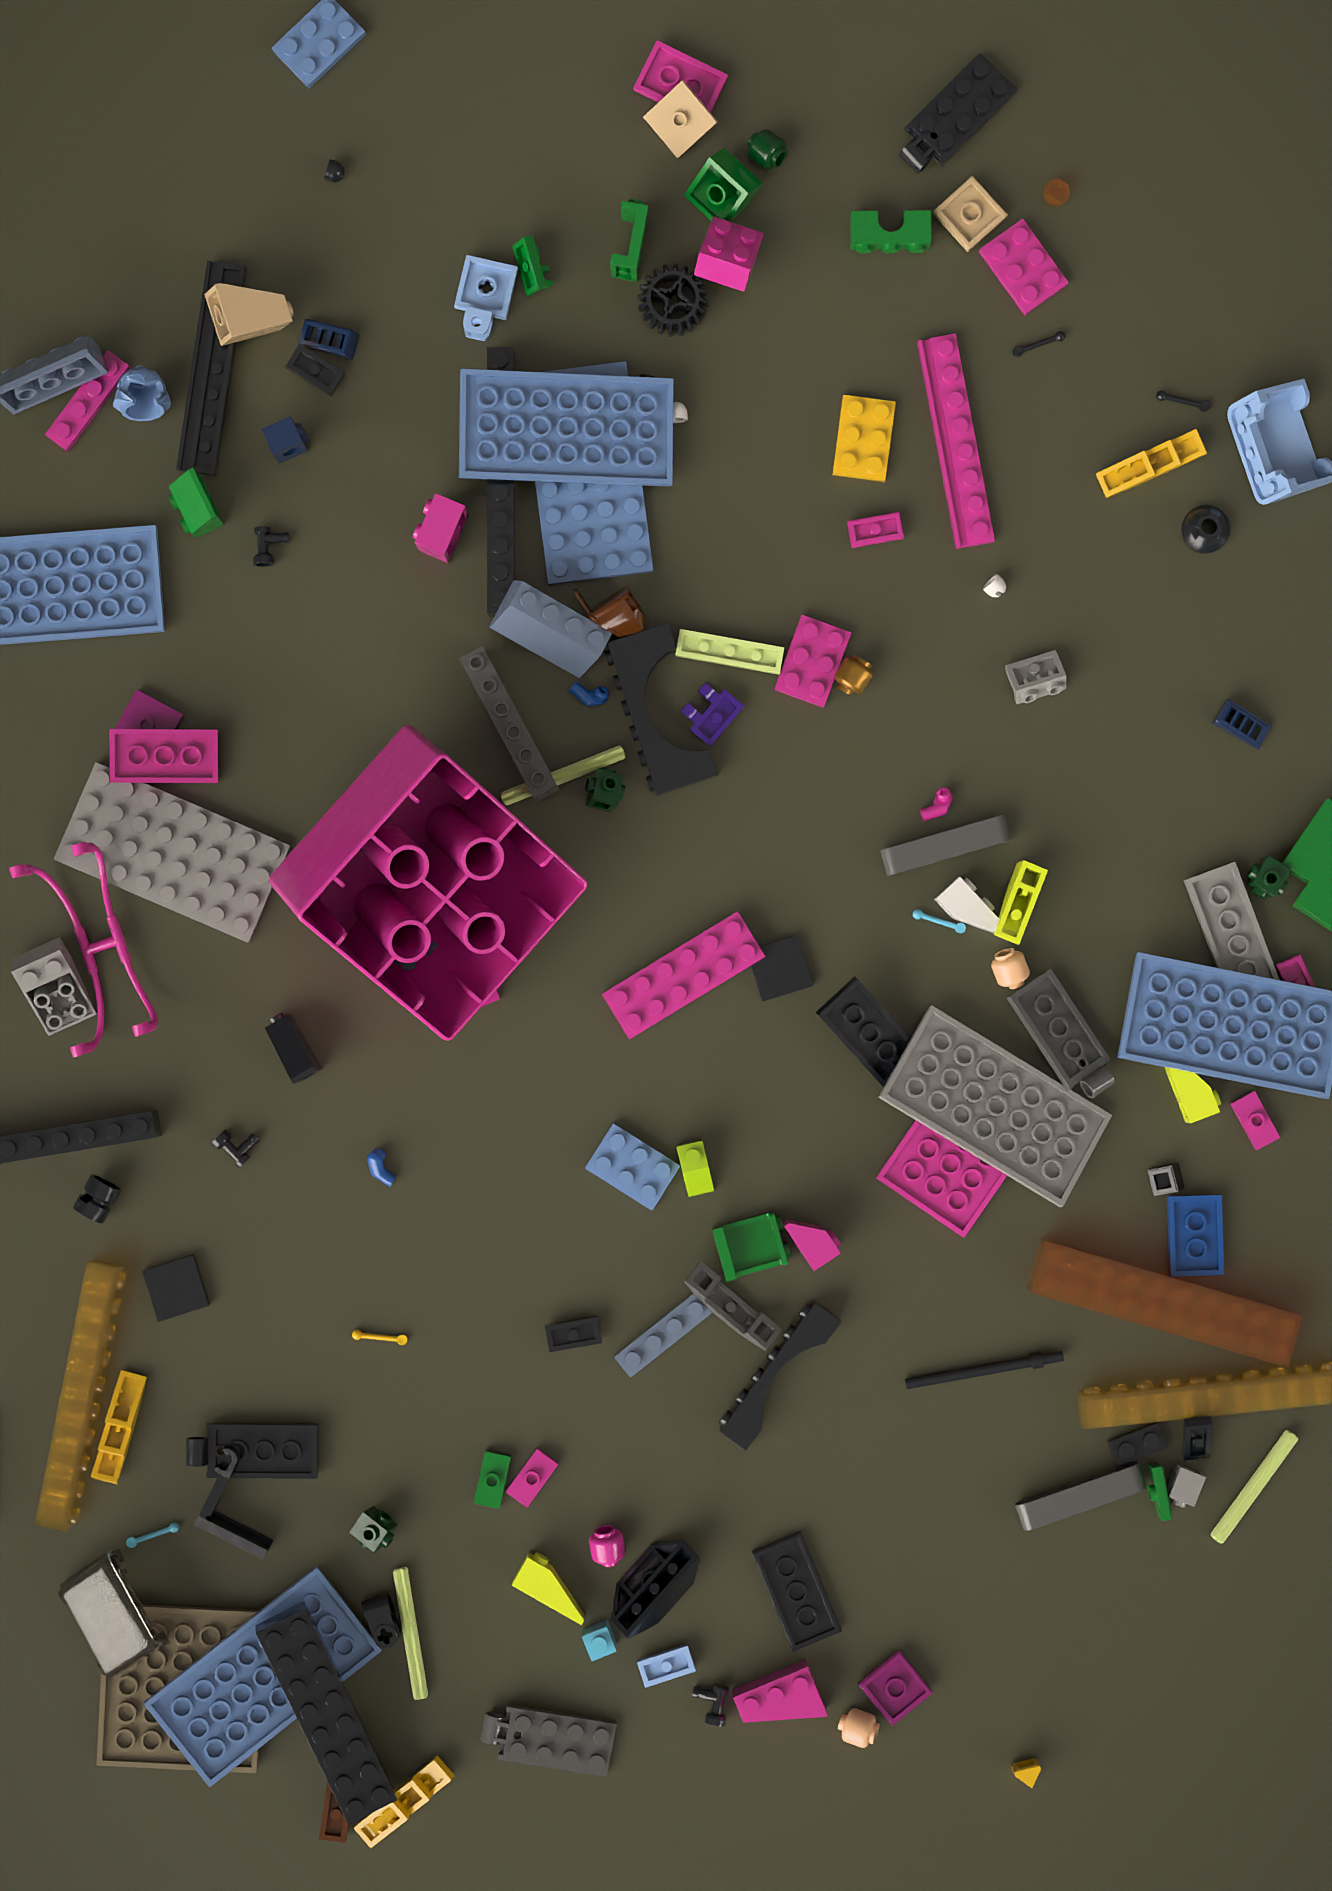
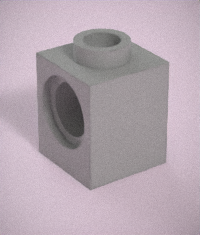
(1185, 1486)

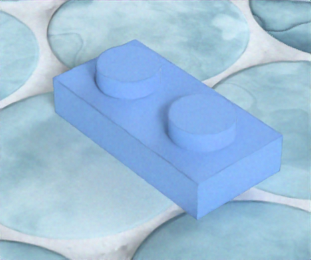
(666, 1665)

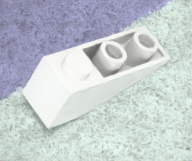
(965, 906)

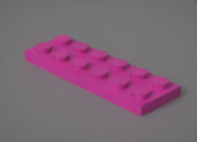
(683, 975)

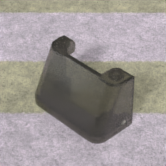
(111, 1614)

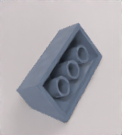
(51, 374)
(549, 629)

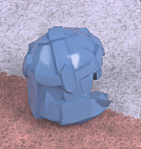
(141, 395)

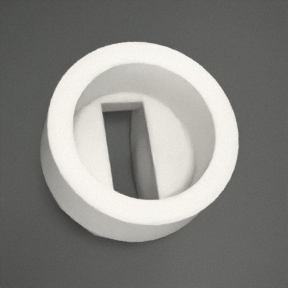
(679, 413)
(995, 586)

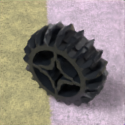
(683, 303)

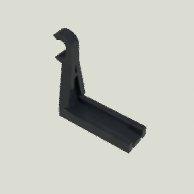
(223, 1526)

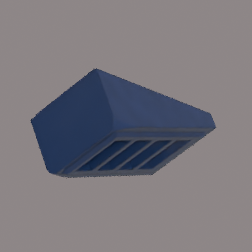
(345, 342)
(1220, 722)

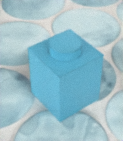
(599, 1640)

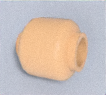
(1010, 968)
(858, 1728)

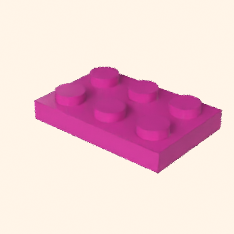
(668, 67)
(1023, 267)
(812, 661)

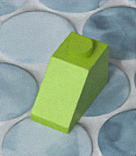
(695, 1168)

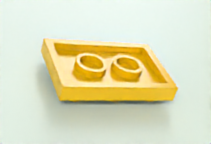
(864, 438)

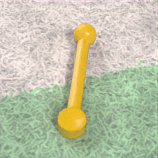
(401, 1339)

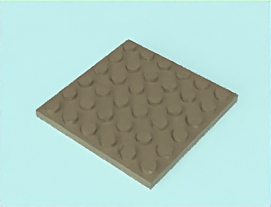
(126, 1727)

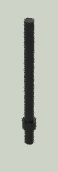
(1035, 1361)

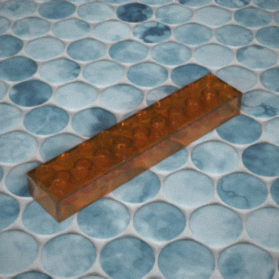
(1164, 1302)

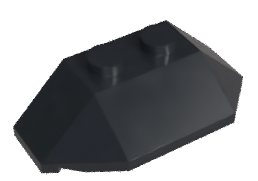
(653, 1586)

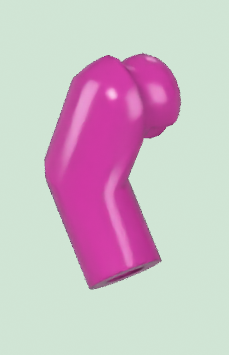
(940, 805)

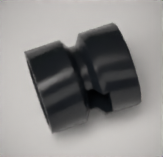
(96, 1200)

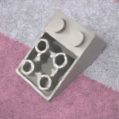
(52, 986)

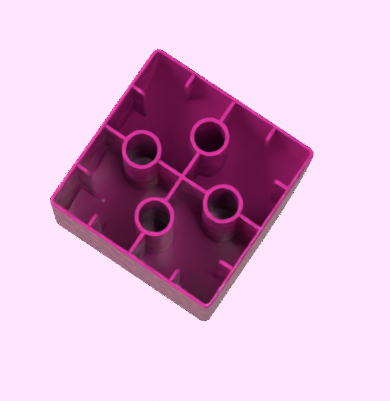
(421, 860)

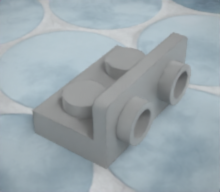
(1036, 677)

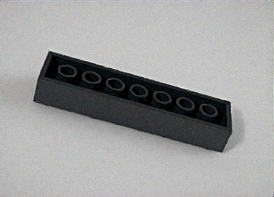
(326, 1712)

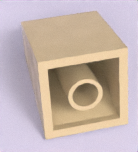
(246, 312)

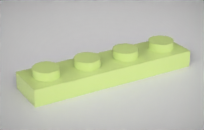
(729, 651)

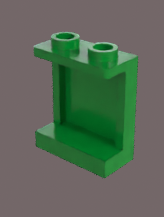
(628, 266)
(751, 1245)

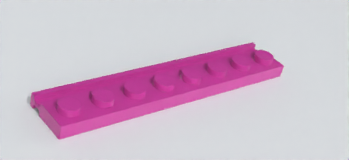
(955, 441)

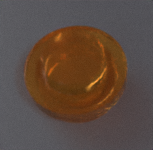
(1056, 192)

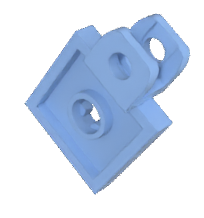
(482, 307)

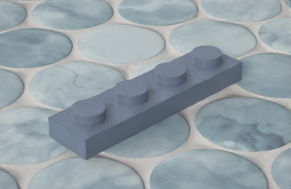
(662, 1335)

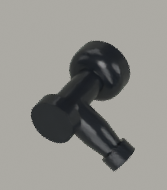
(264, 537)
(238, 1153)
(716, 1695)

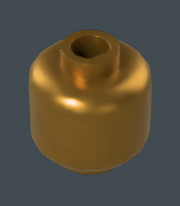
(853, 675)

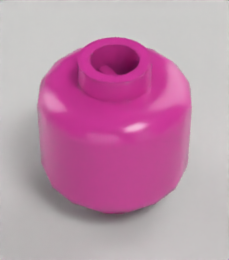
(607, 1545)

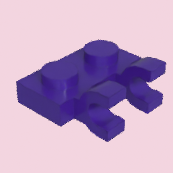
(716, 717)

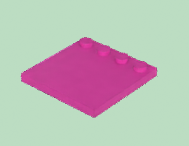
(940, 1178)

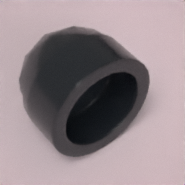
(334, 171)

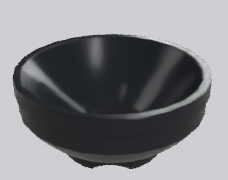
(1194, 535)

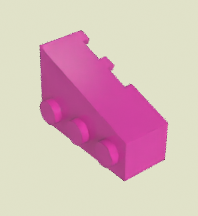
(781, 1696)

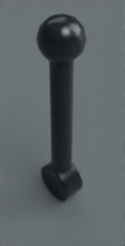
(1018, 350)
(1203, 406)

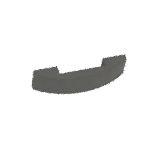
(731, 1308)

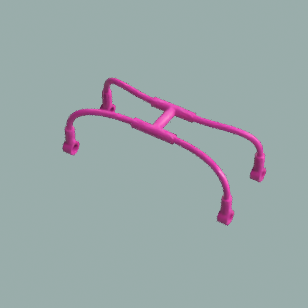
(87, 950)

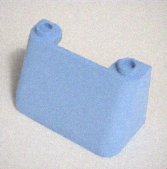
(1277, 443)

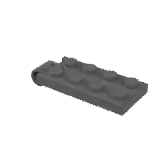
(1062, 1034)
(551, 1739)

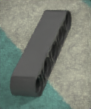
(945, 845)
(1080, 1496)

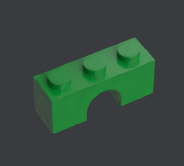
(868, 235)

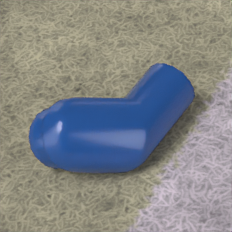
(590, 697)
(377, 1169)

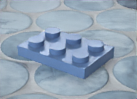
(318, 41)
(632, 1166)

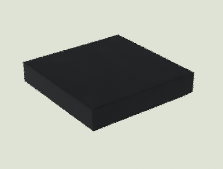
(782, 969)
(176, 1288)

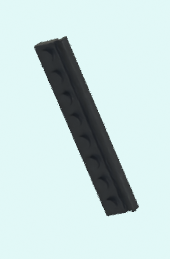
(208, 381)

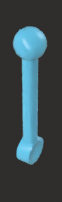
(959, 927)
(133, 1541)

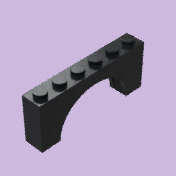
(634, 661)

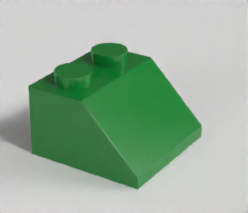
(723, 187)
(195, 504)

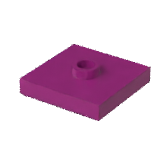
(148, 713)
(895, 1687)

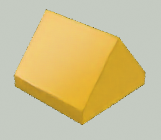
(1027, 1771)

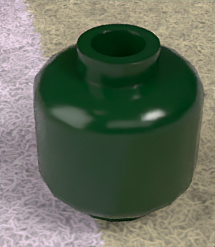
(767, 149)

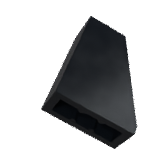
(292, 1048)

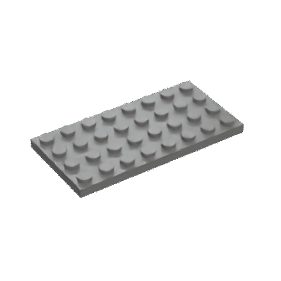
(174, 853)
(995, 1106)

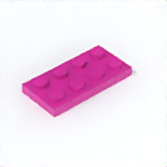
(163, 756)

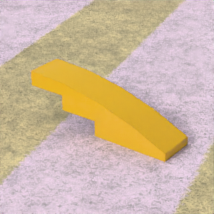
(1151, 463)
(119, 1427)
(410, 1796)

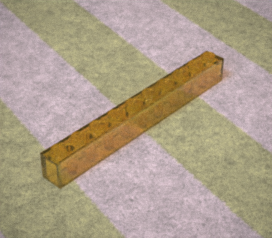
(79, 1395)
(1205, 1397)

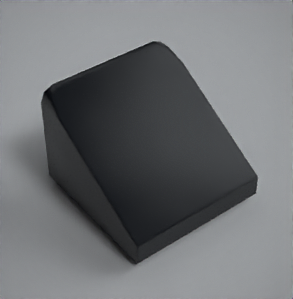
(1166, 1179)

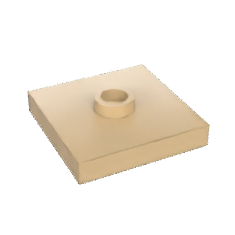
(680, 119)
(970, 213)

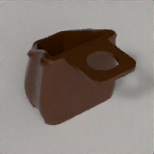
(617, 613)

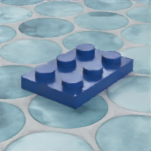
(1195, 1235)

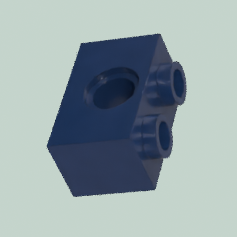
(286, 439)

